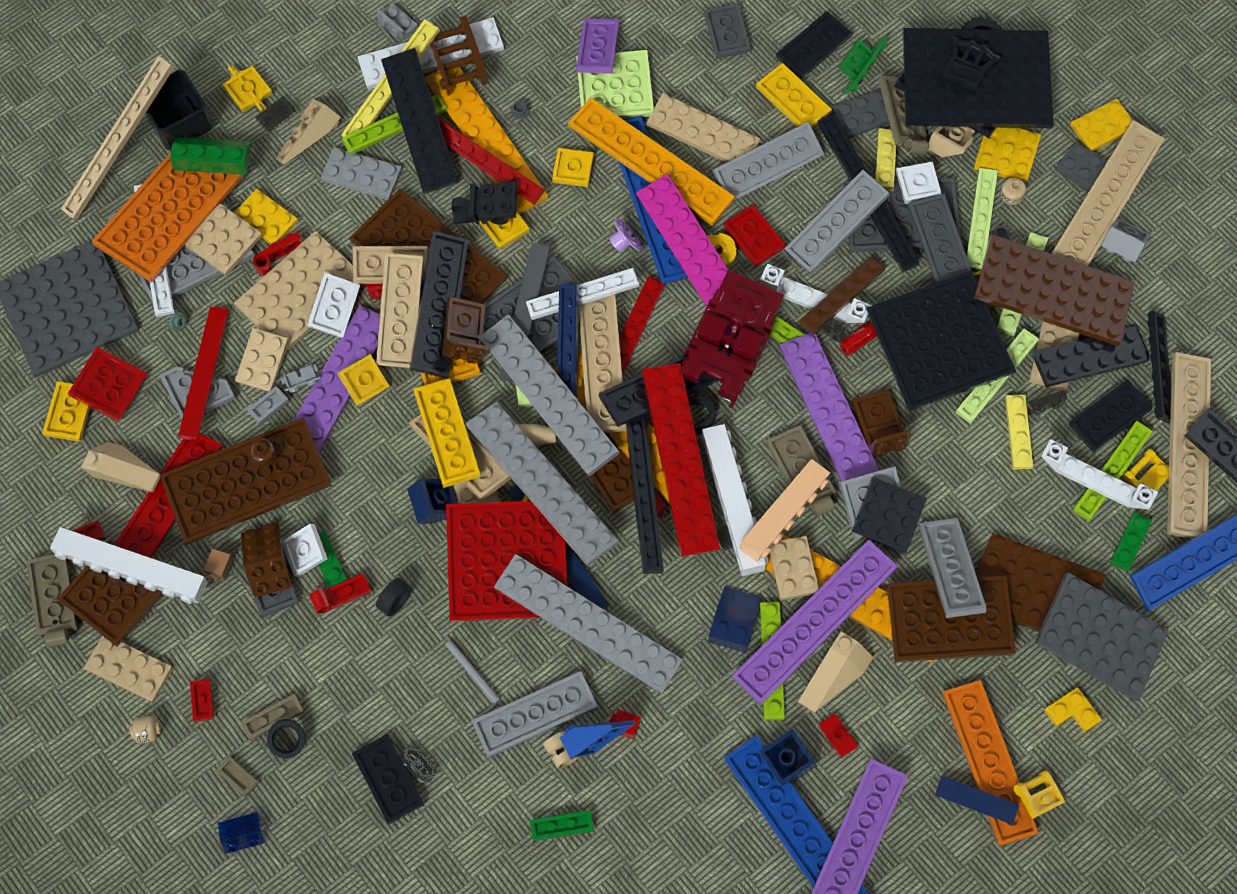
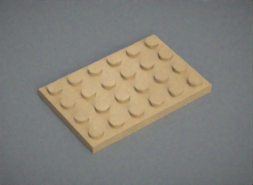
(286, 294)

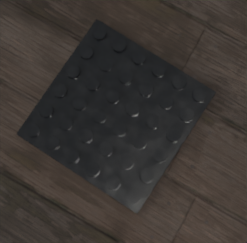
(940, 341)

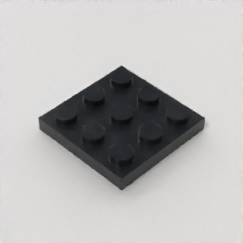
(889, 515)

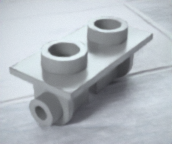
(307, 377)

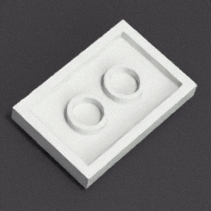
(333, 305)

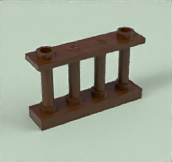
(474, 58)

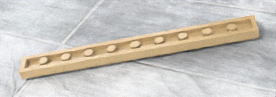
(117, 137)

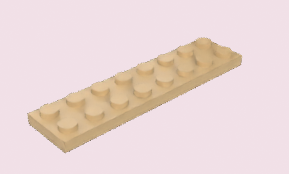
(600, 357)

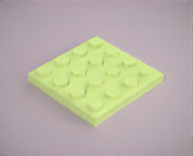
(623, 92)

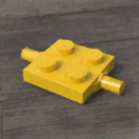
(247, 88)

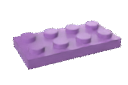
(597, 46)

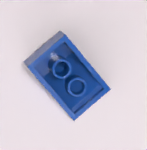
(591, 738)

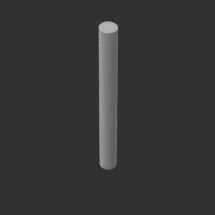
(473, 672)

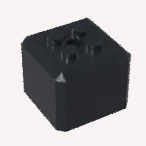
(177, 100)

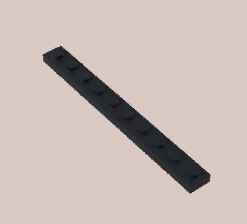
(881, 216)
(644, 497)

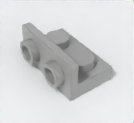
(397, 22)

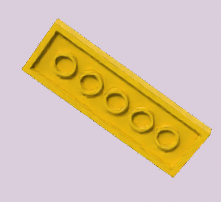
(446, 433)

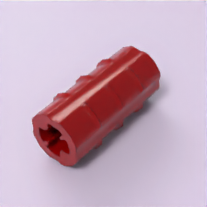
(858, 339)

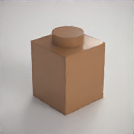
(218, 565)

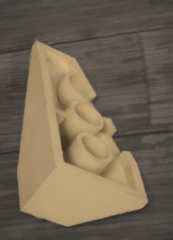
(315, 123)
(950, 140)
(120, 466)
(840, 667)

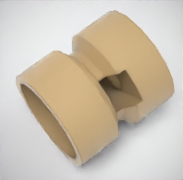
(554, 747)

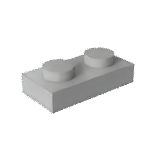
(268, 405)

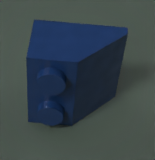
(430, 500)
(788, 758)

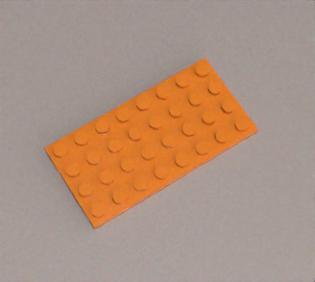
(162, 217)

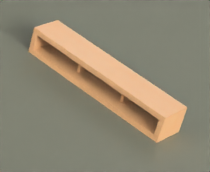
(784, 510)

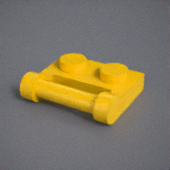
(1156, 475)
(1043, 800)

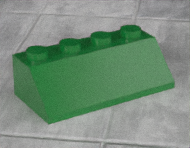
(210, 155)

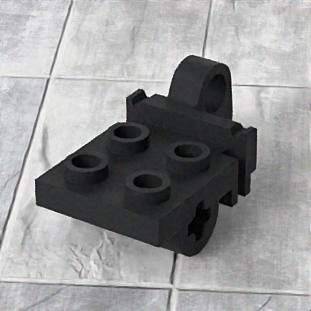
(490, 203)

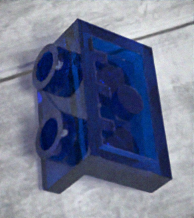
(240, 833)

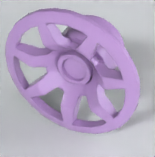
(622, 238)

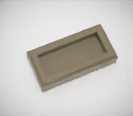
(237, 776)

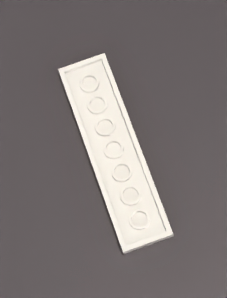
(485, 35)

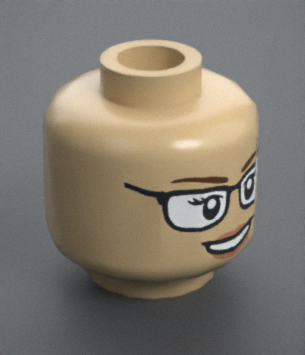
(1013, 191)
(144, 729)

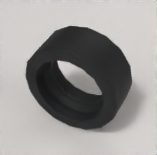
(704, 401)
(393, 597)
(282, 753)

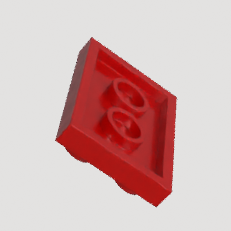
(754, 235)

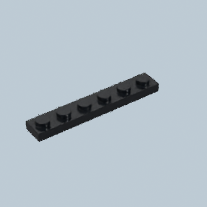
(1160, 366)

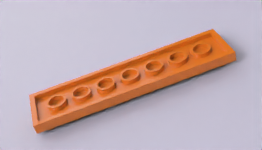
(988, 756)

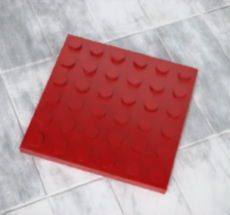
(481, 546)

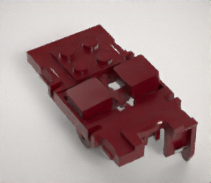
(745, 307)

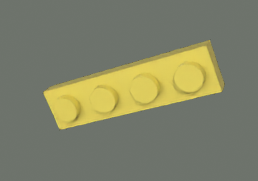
(885, 159)
(1019, 432)

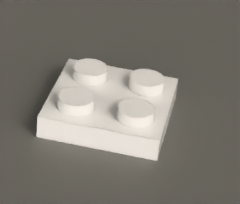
(918, 182)
(304, 550)

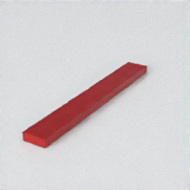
(490, 163)
(203, 373)

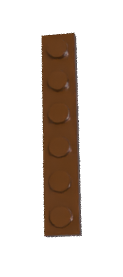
(842, 295)

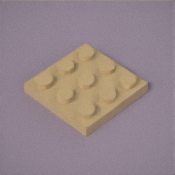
(223, 239)

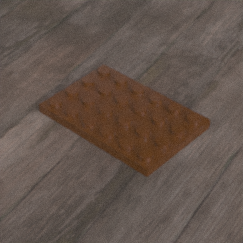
(1031, 577)
(925, 633)

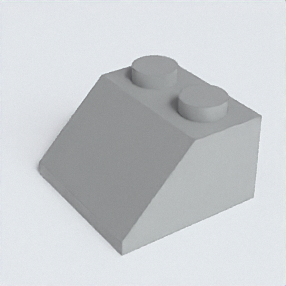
(1125, 240)

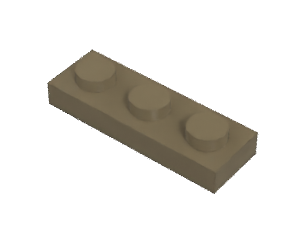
(262, 721)

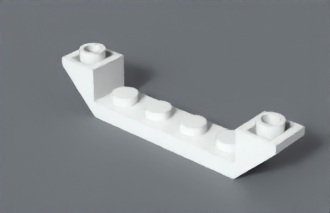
(809, 297)
(1097, 480)

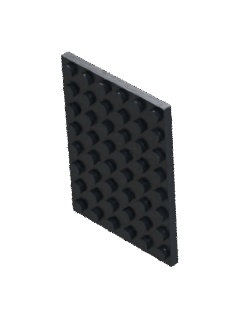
(1009, 95)

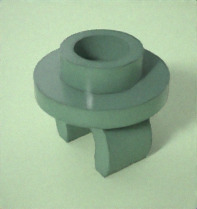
(177, 321)

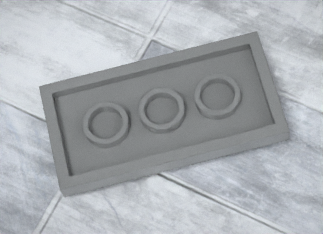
(361, 173)

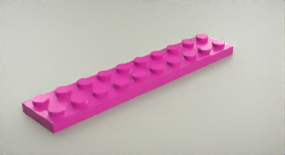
(685, 238)

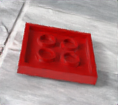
(107, 384)

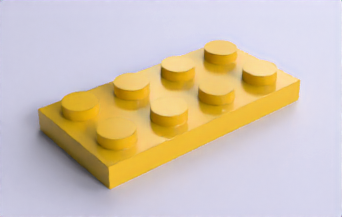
(793, 97)

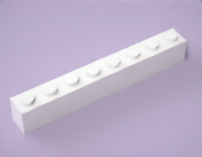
(731, 493)
(128, 565)

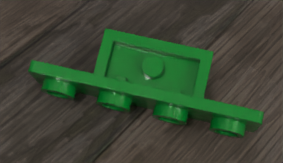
(858, 60)

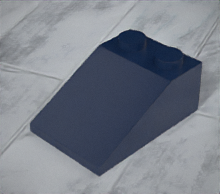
(734, 619)

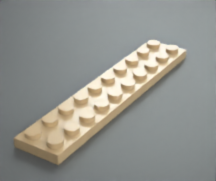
(1108, 194)
(1186, 462)

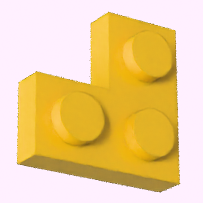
(1076, 706)

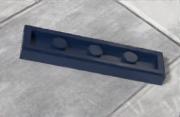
(977, 800)

